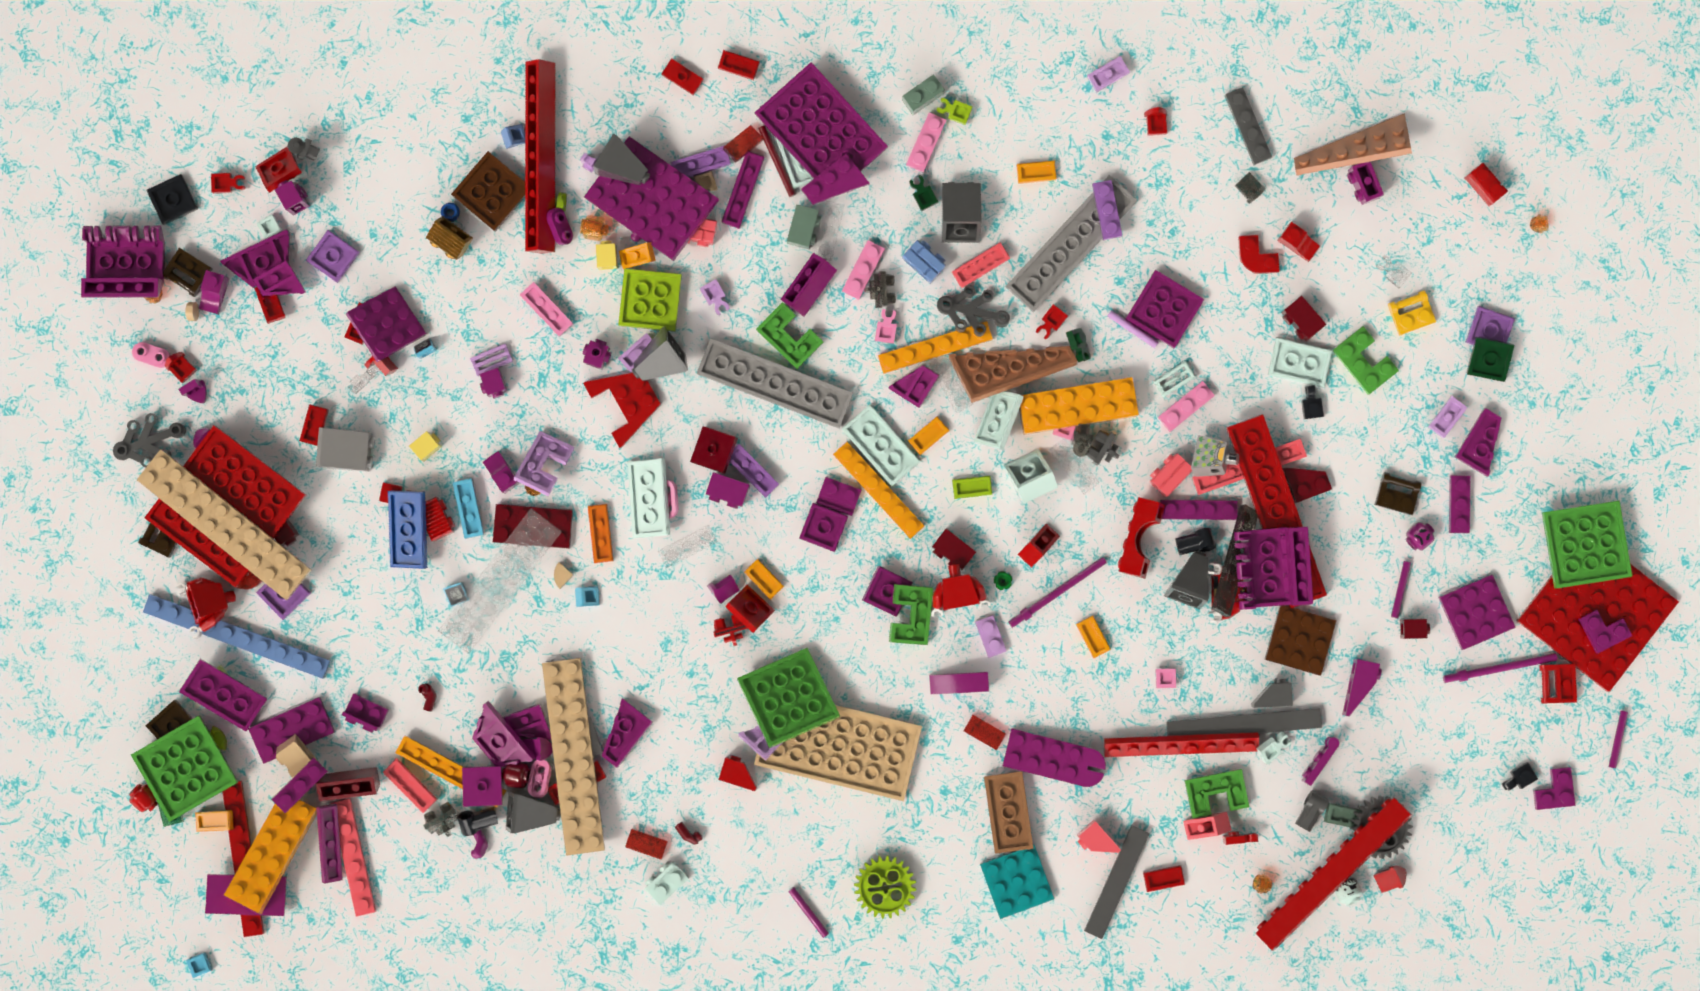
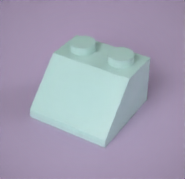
(1031, 476)

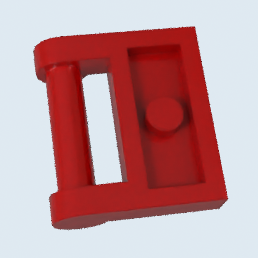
(1564, 683)

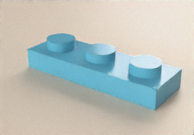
(468, 508)

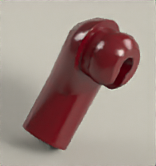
(430, 696)
(686, 835)

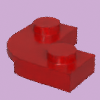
(1252, 260)

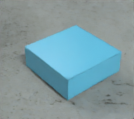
(199, 965)

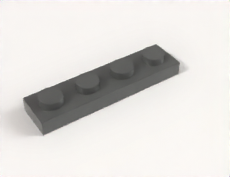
(1248, 126)

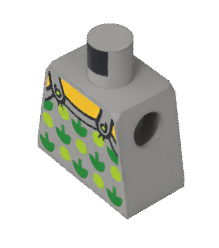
(1212, 457)

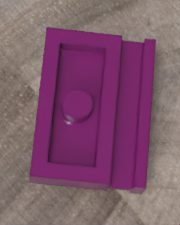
(838, 496)

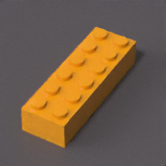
(1078, 405)
(270, 855)

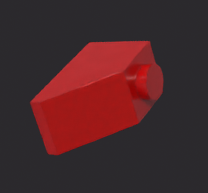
(1038, 545)
(736, 773)

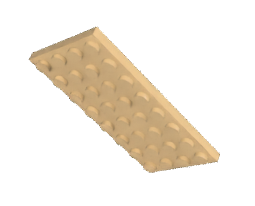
(852, 752)

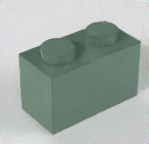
(923, 94)
(803, 226)

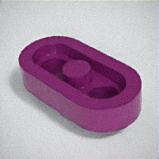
(559, 226)

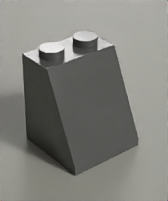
(961, 212)

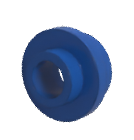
(448, 206)

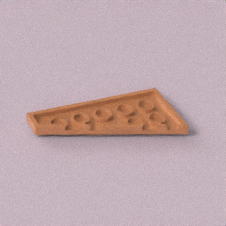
(1371, 144)
(1006, 369)

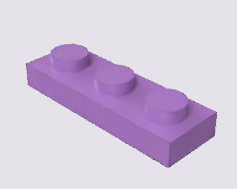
(702, 162)
(1107, 210)
(753, 471)

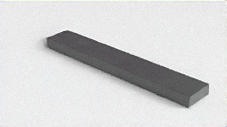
(1116, 882)

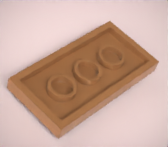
(1008, 812)

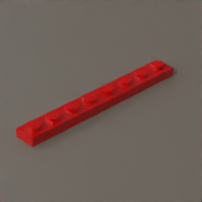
(1181, 744)
(240, 844)

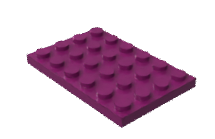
(819, 124)
(660, 211)

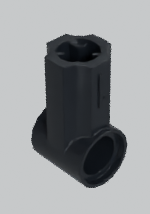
(1201, 541)
(472, 821)

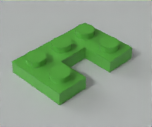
(791, 350)
(1350, 355)
(918, 628)
(1201, 787)

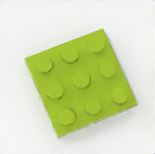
(649, 299)

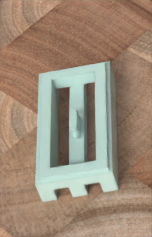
(1160, 387)

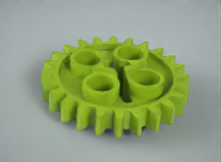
(888, 904)

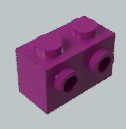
(1365, 183)
(292, 197)
(728, 490)

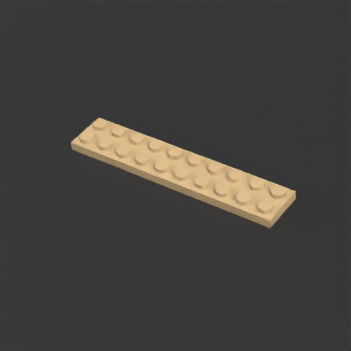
(224, 524)
(573, 756)

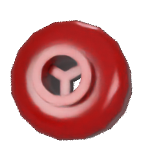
(142, 798)

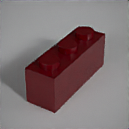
(348, 784)

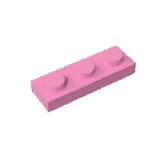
(926, 142)
(863, 269)
(546, 309)
(1186, 406)

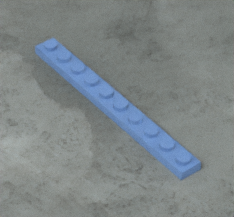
(240, 637)

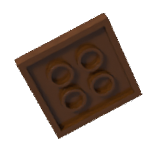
(490, 191)
(1300, 640)

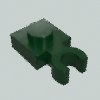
(924, 196)
(1078, 342)

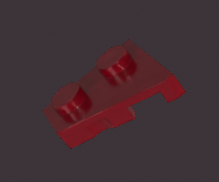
(1306, 483)

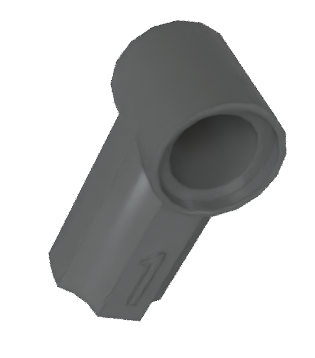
(1313, 807)

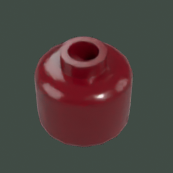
(516, 775)

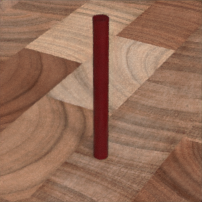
(777, 161)

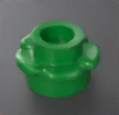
(1003, 575)

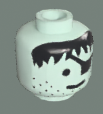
(1349, 892)

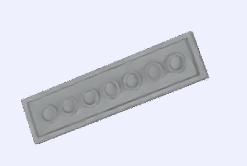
(1064, 250)
(774, 383)

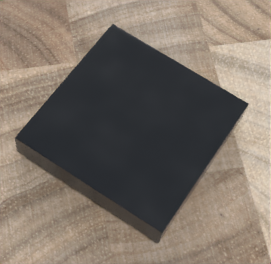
(172, 199)

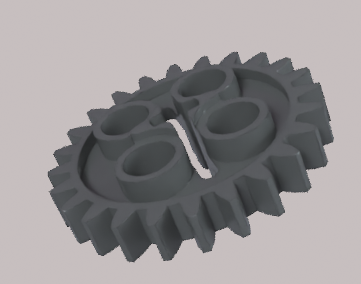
(1396, 839)

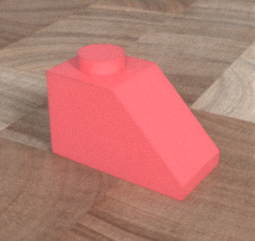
(1207, 826)
(1096, 839)

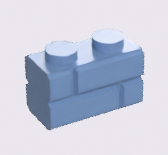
(924, 261)

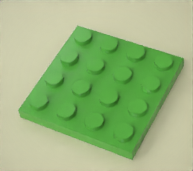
(1586, 544)
(788, 697)
(184, 768)

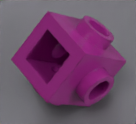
(599, 360)

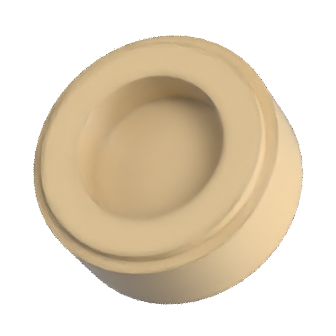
(192, 311)

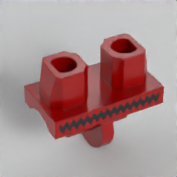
(721, 629)

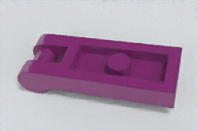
(1321, 759)

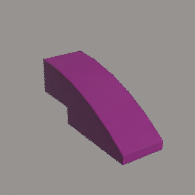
(959, 683)

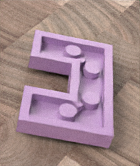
(531, 472)

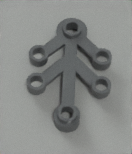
(970, 310)
(145, 441)

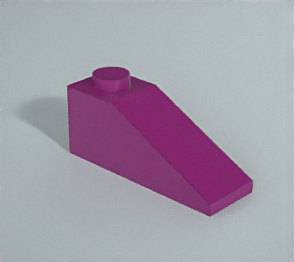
(1361, 681)

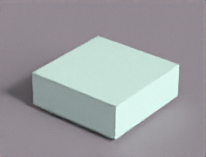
(269, 226)

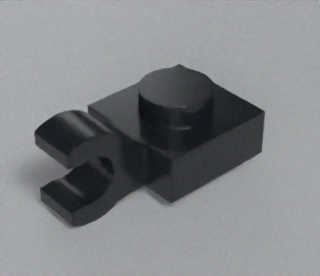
(1312, 407)
(1522, 777)

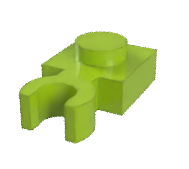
(957, 112)

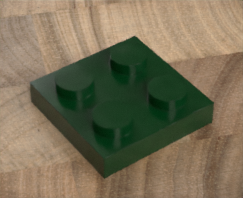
(1490, 359)

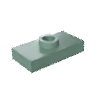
(1340, 815)

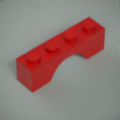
(1145, 515)

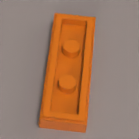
(600, 533)

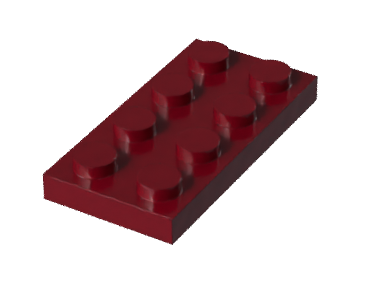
(509, 516)

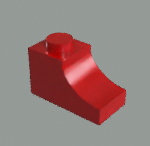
(1298, 241)

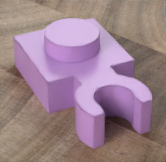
(588, 162)
(713, 294)

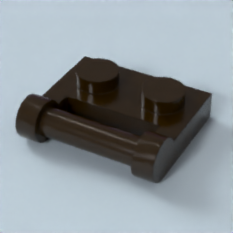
(190, 266)
(1394, 499)
(162, 544)

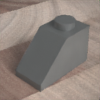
(1275, 695)

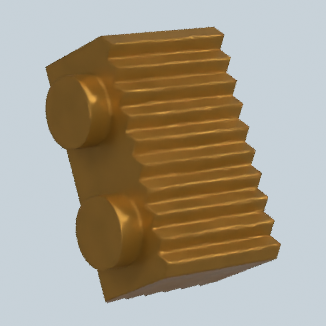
(449, 238)

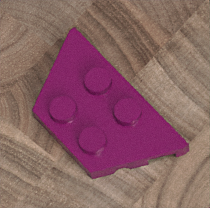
(259, 257)
(499, 739)

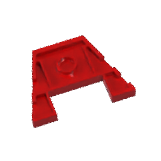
(633, 397)

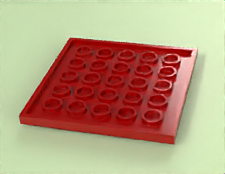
(243, 483)
(1555, 621)

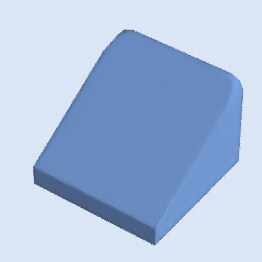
(513, 135)

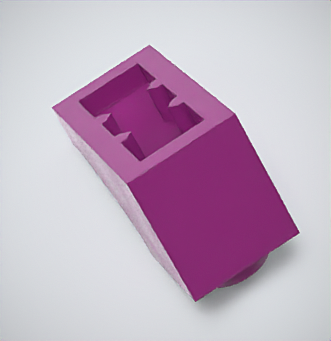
(213, 291)
(500, 472)

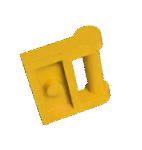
(1413, 319)

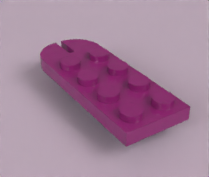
(1053, 759)

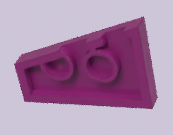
(837, 179)
(1480, 442)
(626, 732)

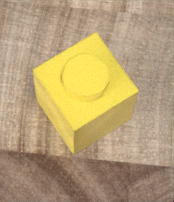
(606, 255)
(425, 445)

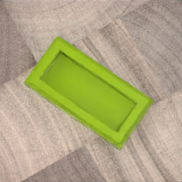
(972, 487)

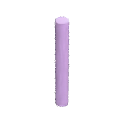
(1133, 329)

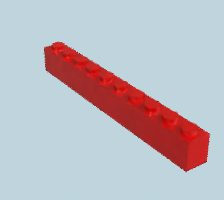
(539, 154)
(1333, 874)

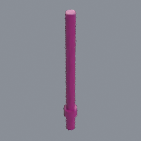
(1026, 613)
(1463, 675)

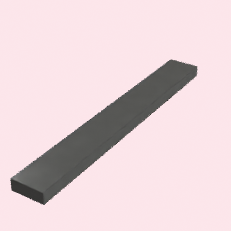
(1248, 723)

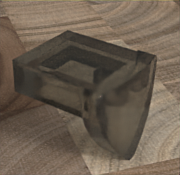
(1250, 187)

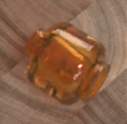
(594, 228)

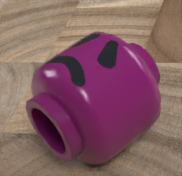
(1420, 536)

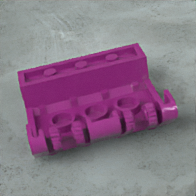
(123, 262)
(1274, 567)

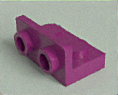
(365, 713)

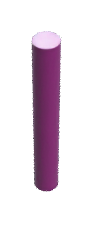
(1401, 589)
(1618, 739)
(808, 912)

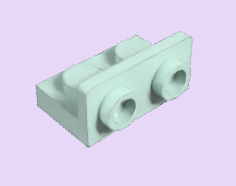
(666, 882)

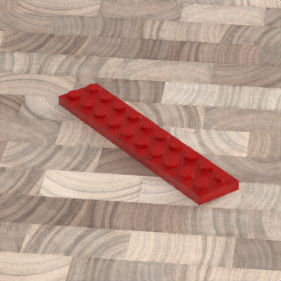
(1268, 483)

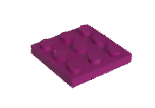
(1164, 309)
(386, 324)
(1476, 612)

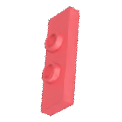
(980, 265)
(410, 785)

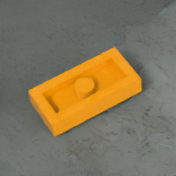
(637, 255)

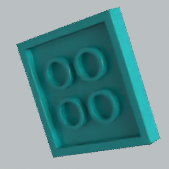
(1016, 882)

